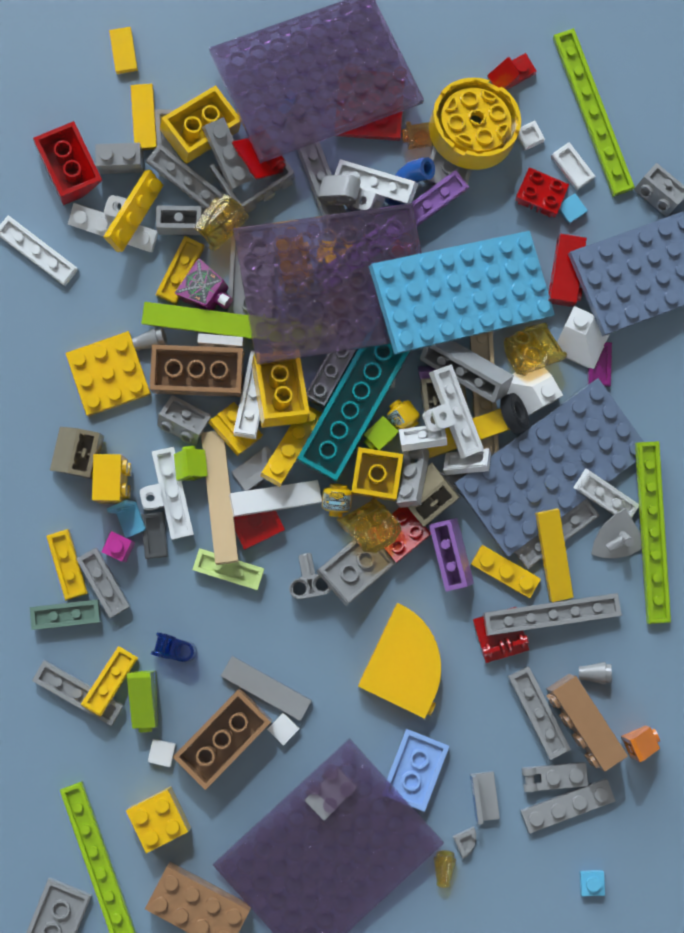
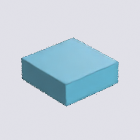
(572, 209)

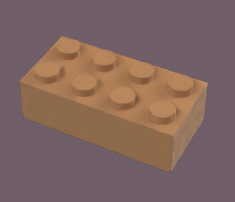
(197, 370)
(587, 723)
(222, 738)
(196, 903)

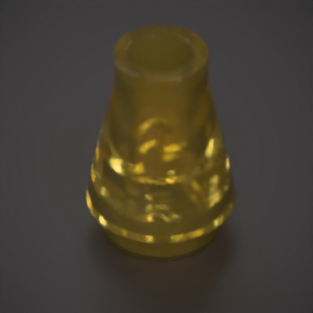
(444, 867)

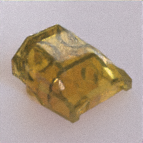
(219, 220)
(532, 349)
(371, 526)

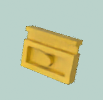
(224, 425)

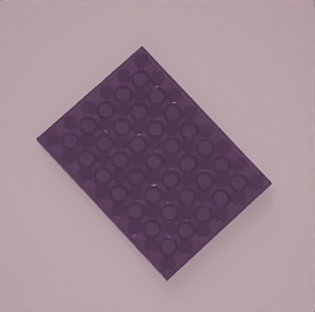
(315, 77)
(313, 282)
(335, 870)

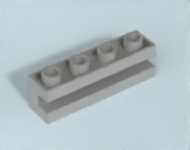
(329, 377)

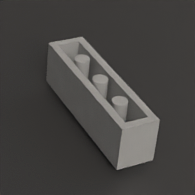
(470, 369)

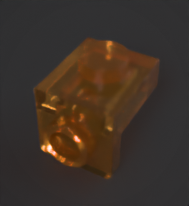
(416, 135)

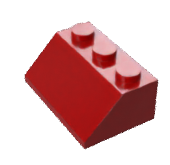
(67, 162)

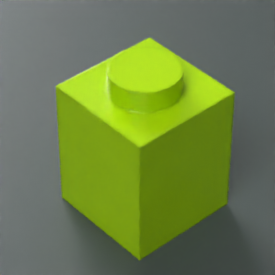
(380, 434)
(190, 464)

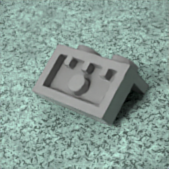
(661, 190)
(183, 420)

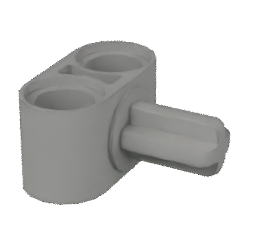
(339, 190)
(308, 578)

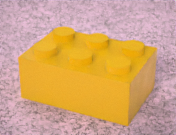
(185, 124)
(280, 392)

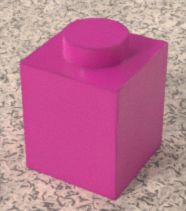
(118, 547)

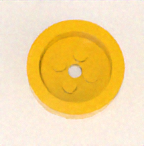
(466, 141)

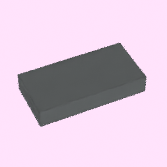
(155, 535)

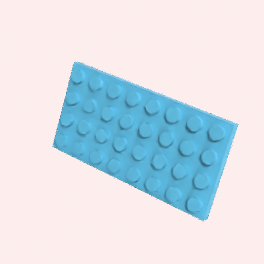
(461, 291)

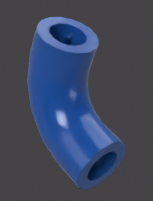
(416, 171)

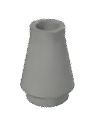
(152, 337)
(596, 673)

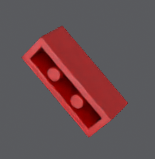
(564, 282)

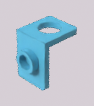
(129, 517)

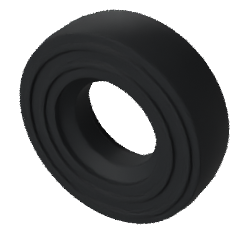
(514, 413)

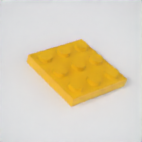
(108, 373)

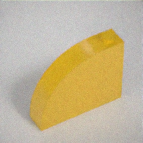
(405, 664)

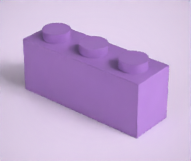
(451, 554)

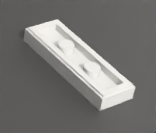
(604, 494)

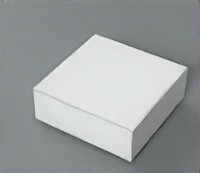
(530, 135)
(283, 728)
(161, 752)

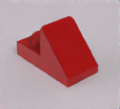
(512, 72)

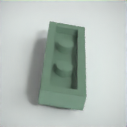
(65, 614)

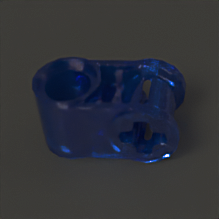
(169, 647)

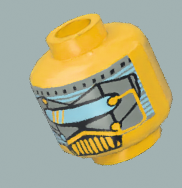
(403, 414)
(337, 499)

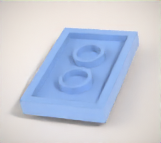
(417, 767)

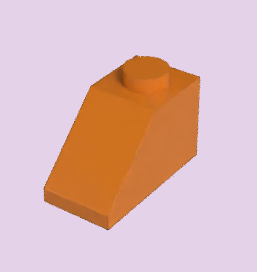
(641, 743)

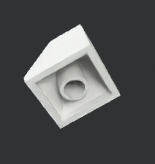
(582, 338)
(535, 389)

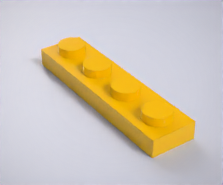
(133, 211)
(289, 449)

